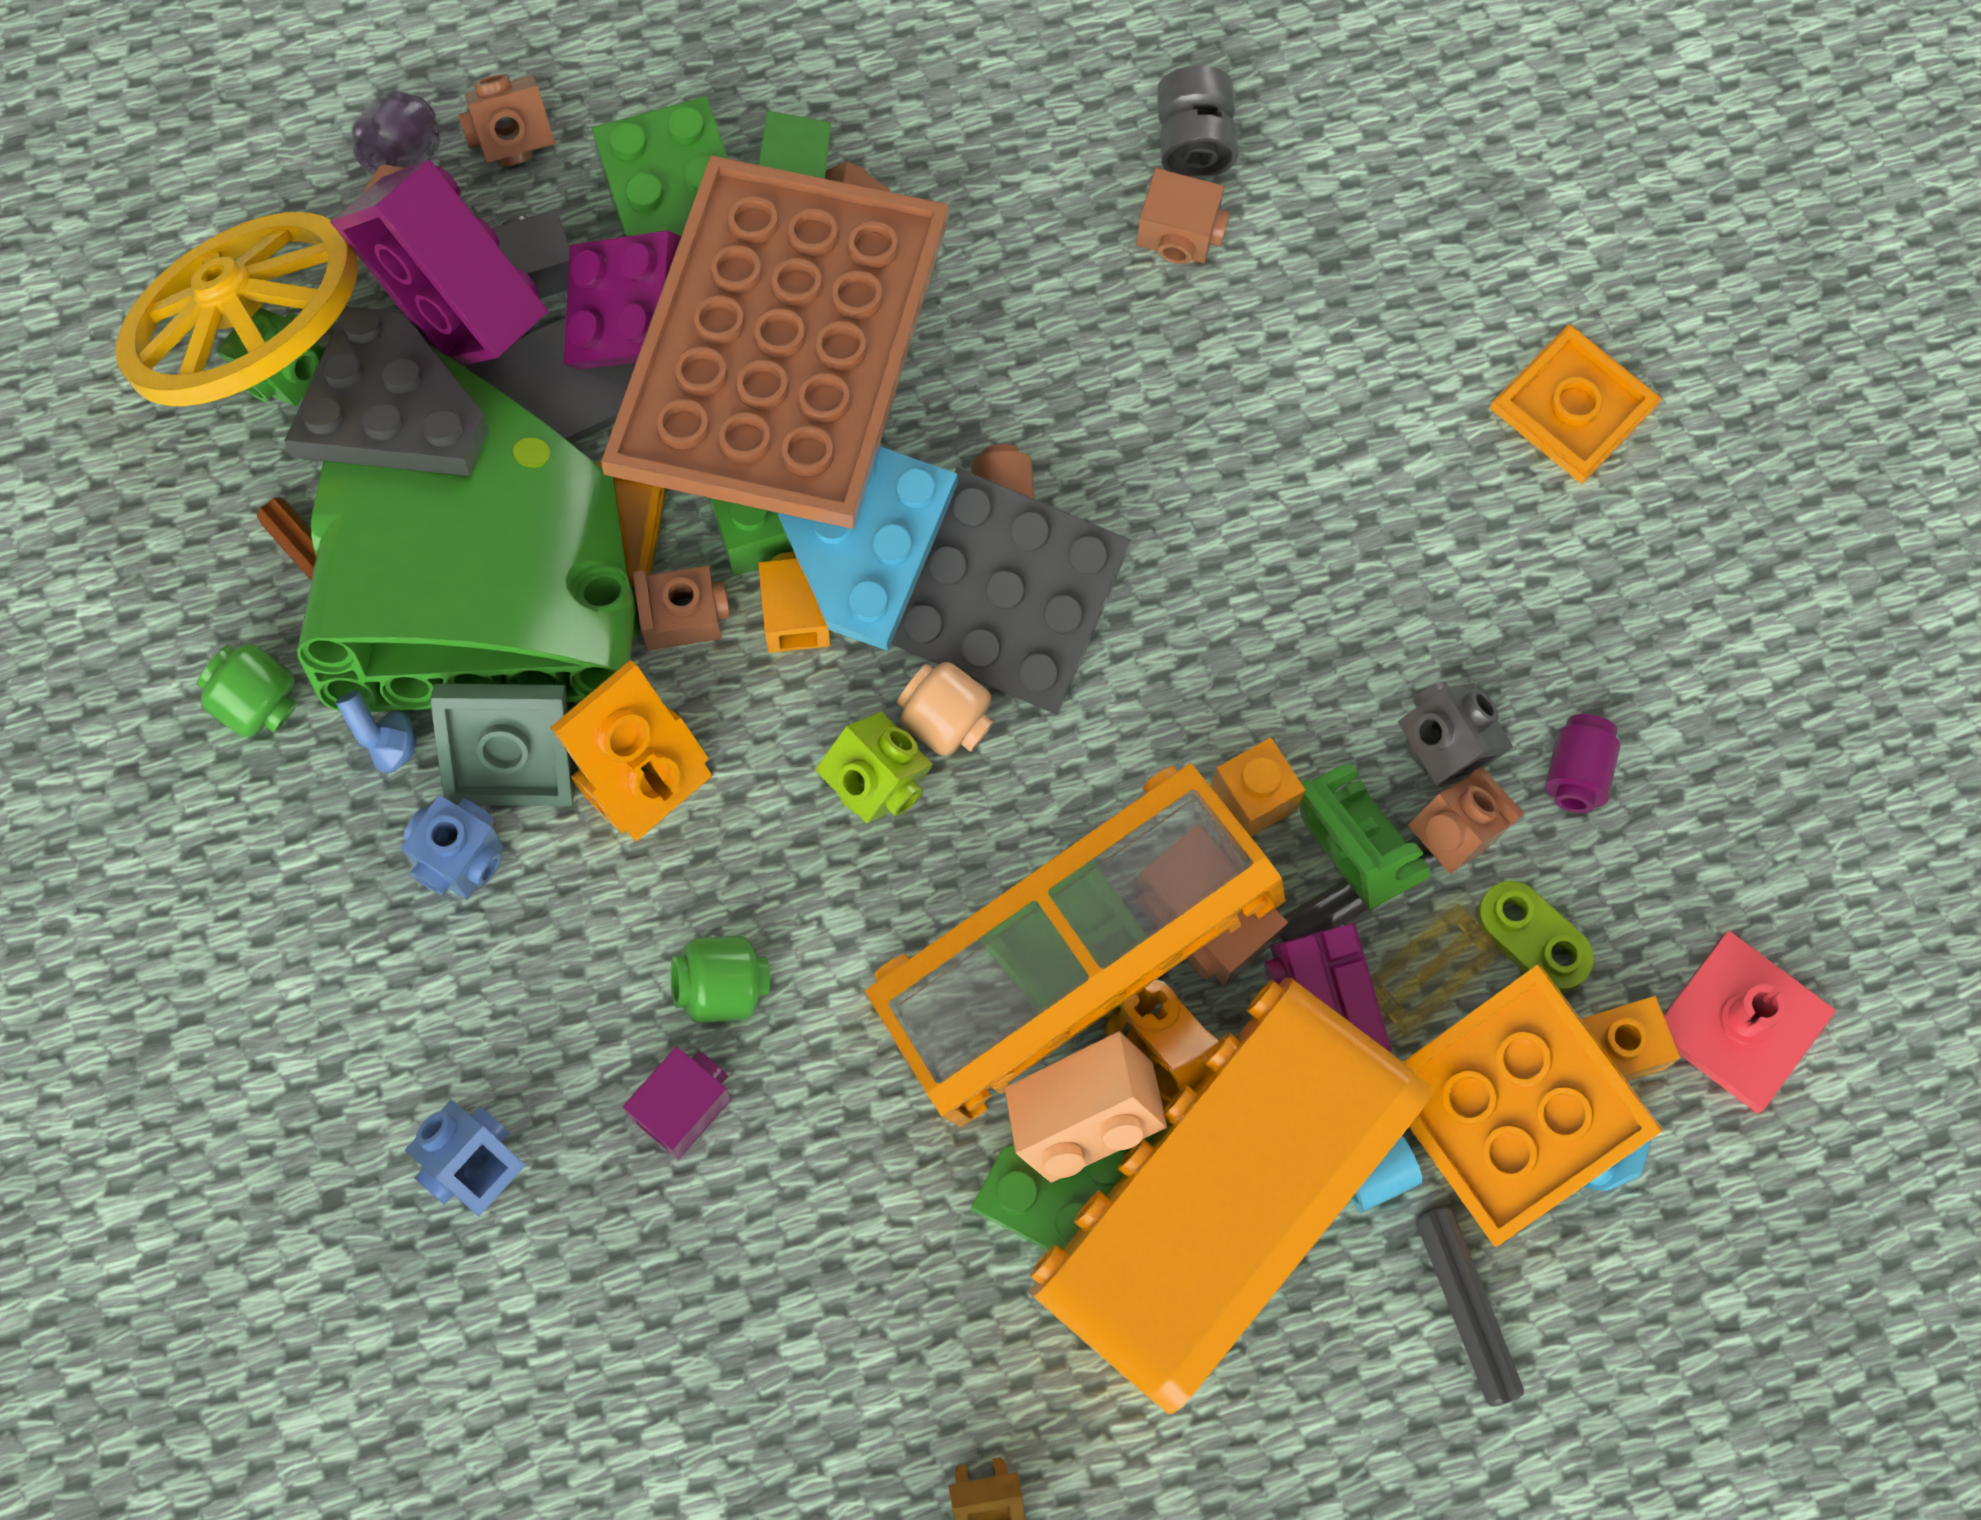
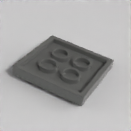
(1011, 591)

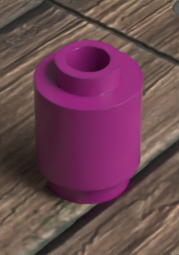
(1583, 763)

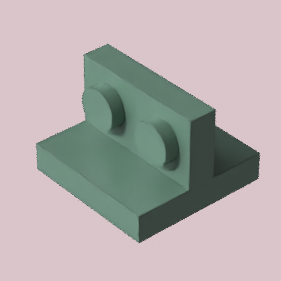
(500, 744)

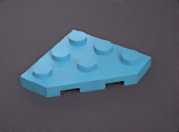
(871, 571)

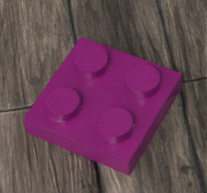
(614, 297)

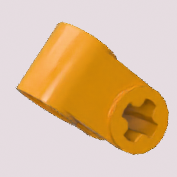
(1170, 1039)

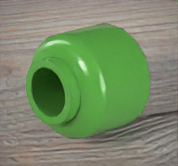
(247, 690)
(718, 979)

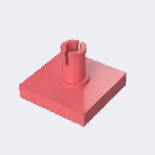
(1745, 1021)

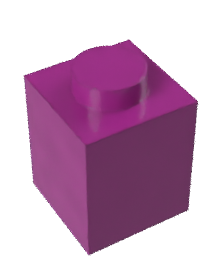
(679, 1100)

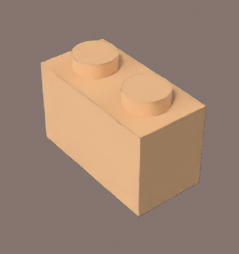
(1085, 1107)

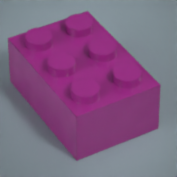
(440, 264)

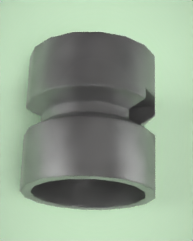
(1197, 121)

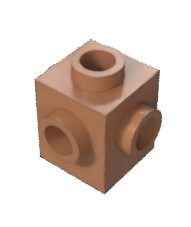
(500, 98)

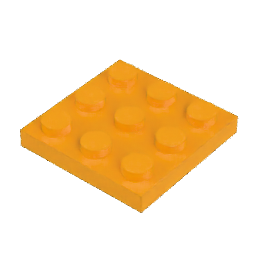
(1524, 1106)

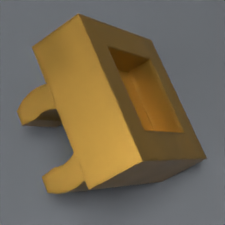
(988, 1497)

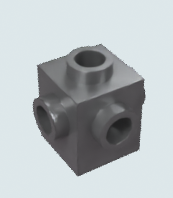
(1453, 731)

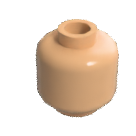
(945, 709)

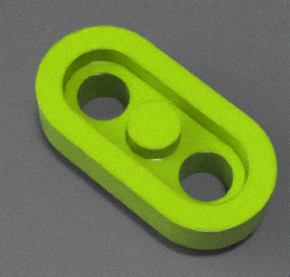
(1532, 939)

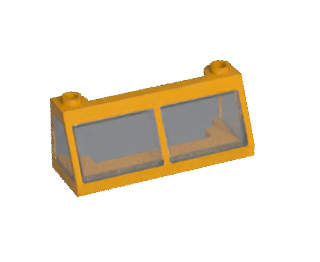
(1073, 941)

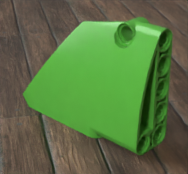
(467, 574)

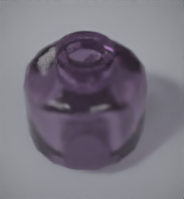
(395, 132)

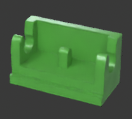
(795, 144)
(1360, 837)

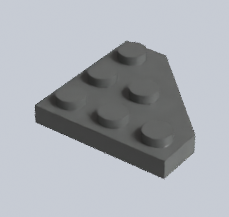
(386, 401)

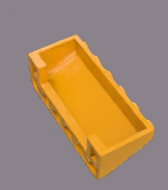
(1229, 1192)

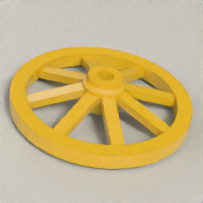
(221, 293)

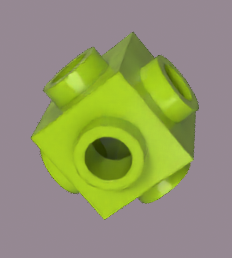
(875, 768)

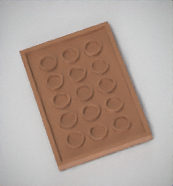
(778, 342)

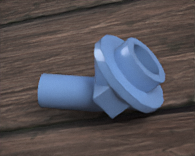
(388, 741)

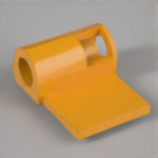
(619, 733)

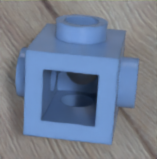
(464, 863)
(464, 1157)

